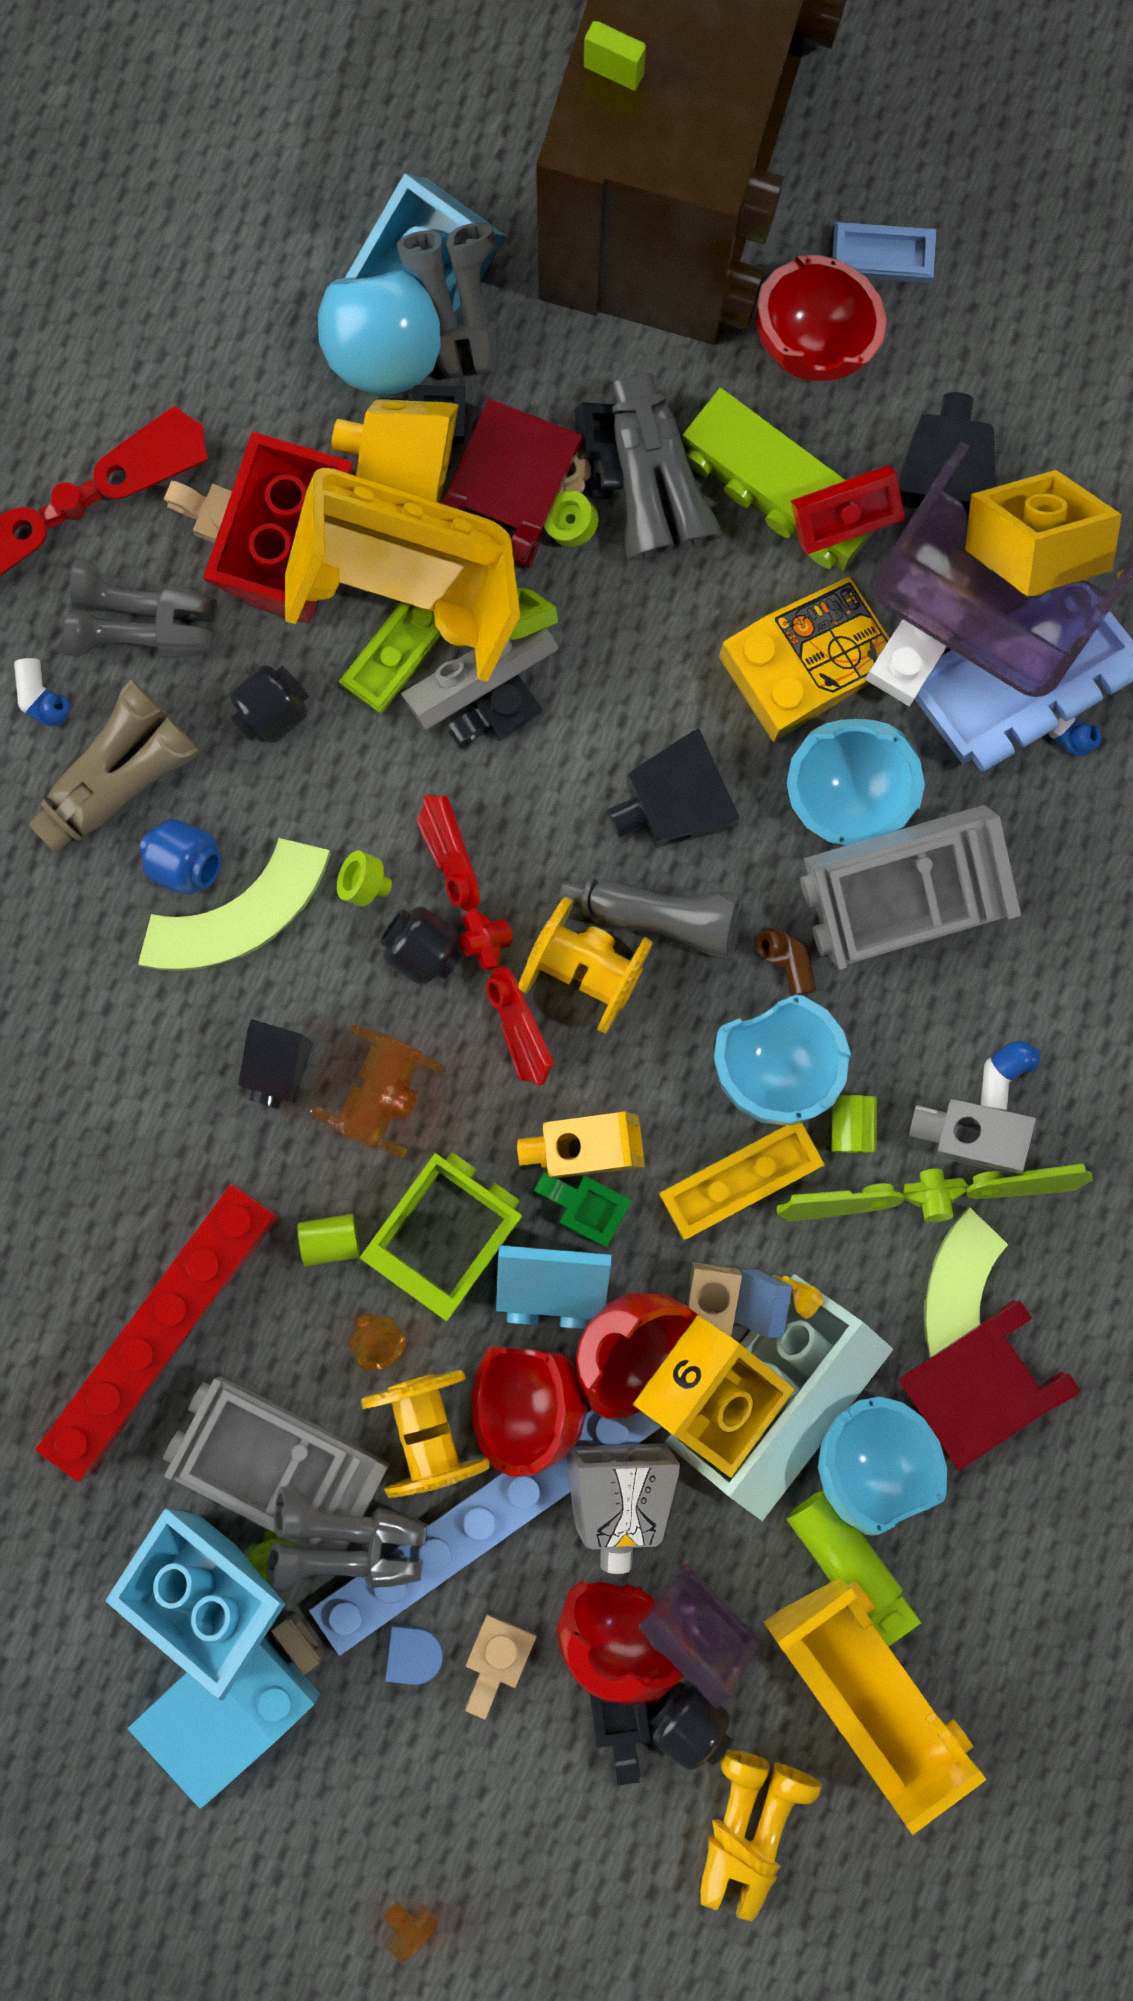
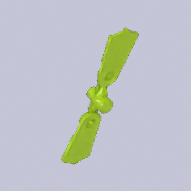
(934, 1193)

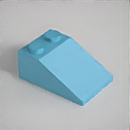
(414, 208)
(551, 1284)
(197, 1599)
(214, 1740)

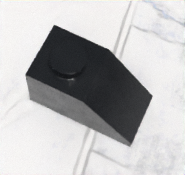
(273, 1063)

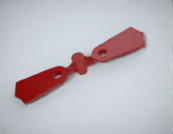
(148, 457)
(485, 940)

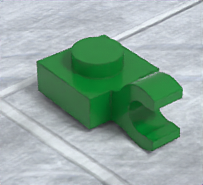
(589, 1208)

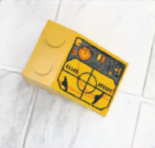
(805, 656)

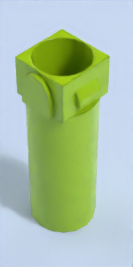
(849, 1556)

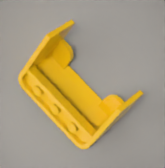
(409, 553)
(875, 1702)

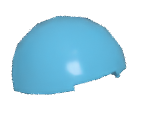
(379, 332)
(855, 780)
(783, 1062)
(881, 1465)

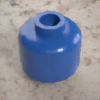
(180, 857)

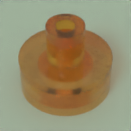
(376, 1341)
(410, 1930)

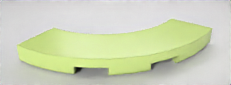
(243, 923)
(959, 1280)

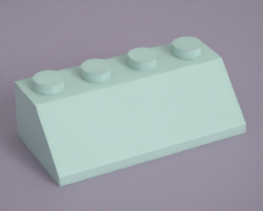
(828, 1366)

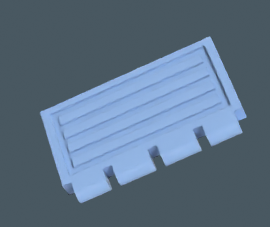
(980, 711)

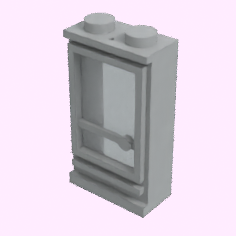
(910, 886)
(250, 1447)

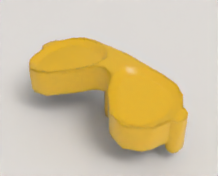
(806, 1297)

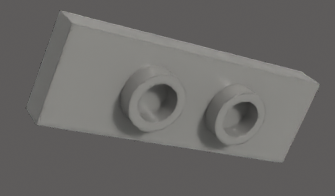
(457, 684)

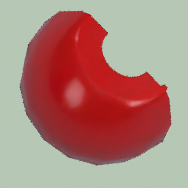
(820, 318)
(626, 1348)
(526, 1409)
(608, 1649)

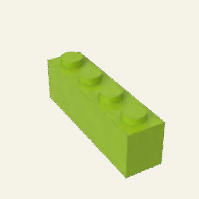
(761, 468)

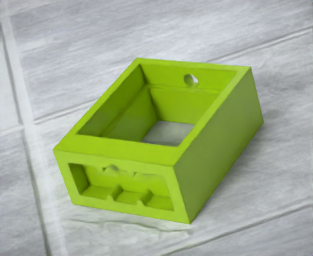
(410, 1279)

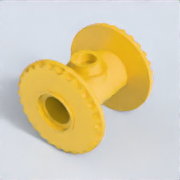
(586, 958)
(425, 1434)

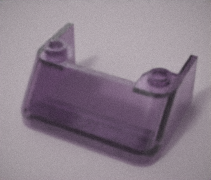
(980, 612)

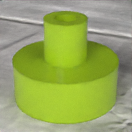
(572, 519)
(362, 879)

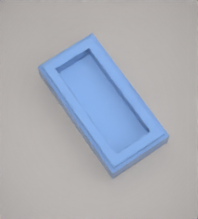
(886, 251)

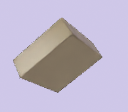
(298, 1642)

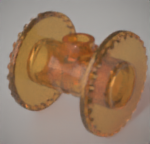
(384, 1093)

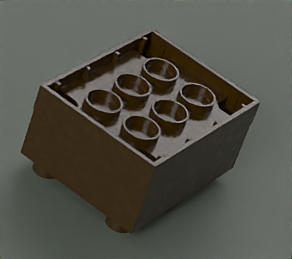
(667, 182)

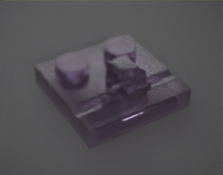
(700, 1635)

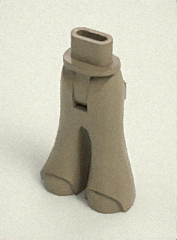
(90, 790)

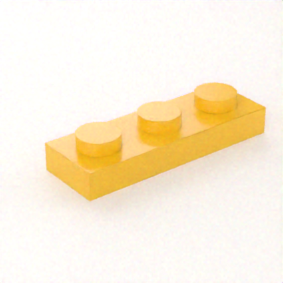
(741, 1179)

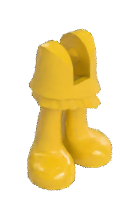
(734, 1855)

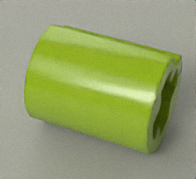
(854, 1124)
(328, 1240)

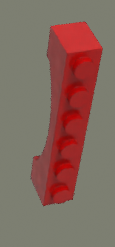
(156, 1332)

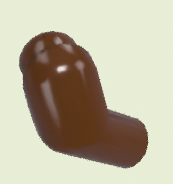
(789, 955)

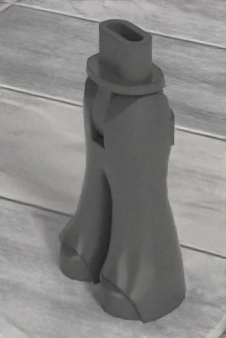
(650, 443)
(701, 922)

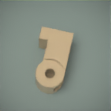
(714, 1294)

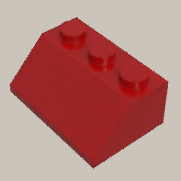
(263, 521)

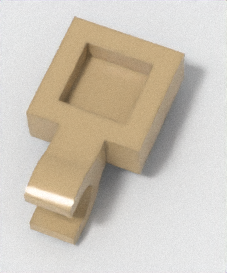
(206, 510)
(498, 1657)

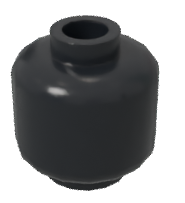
(269, 704)
(420, 945)
(690, 1728)

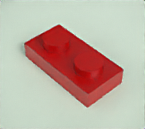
(848, 509)

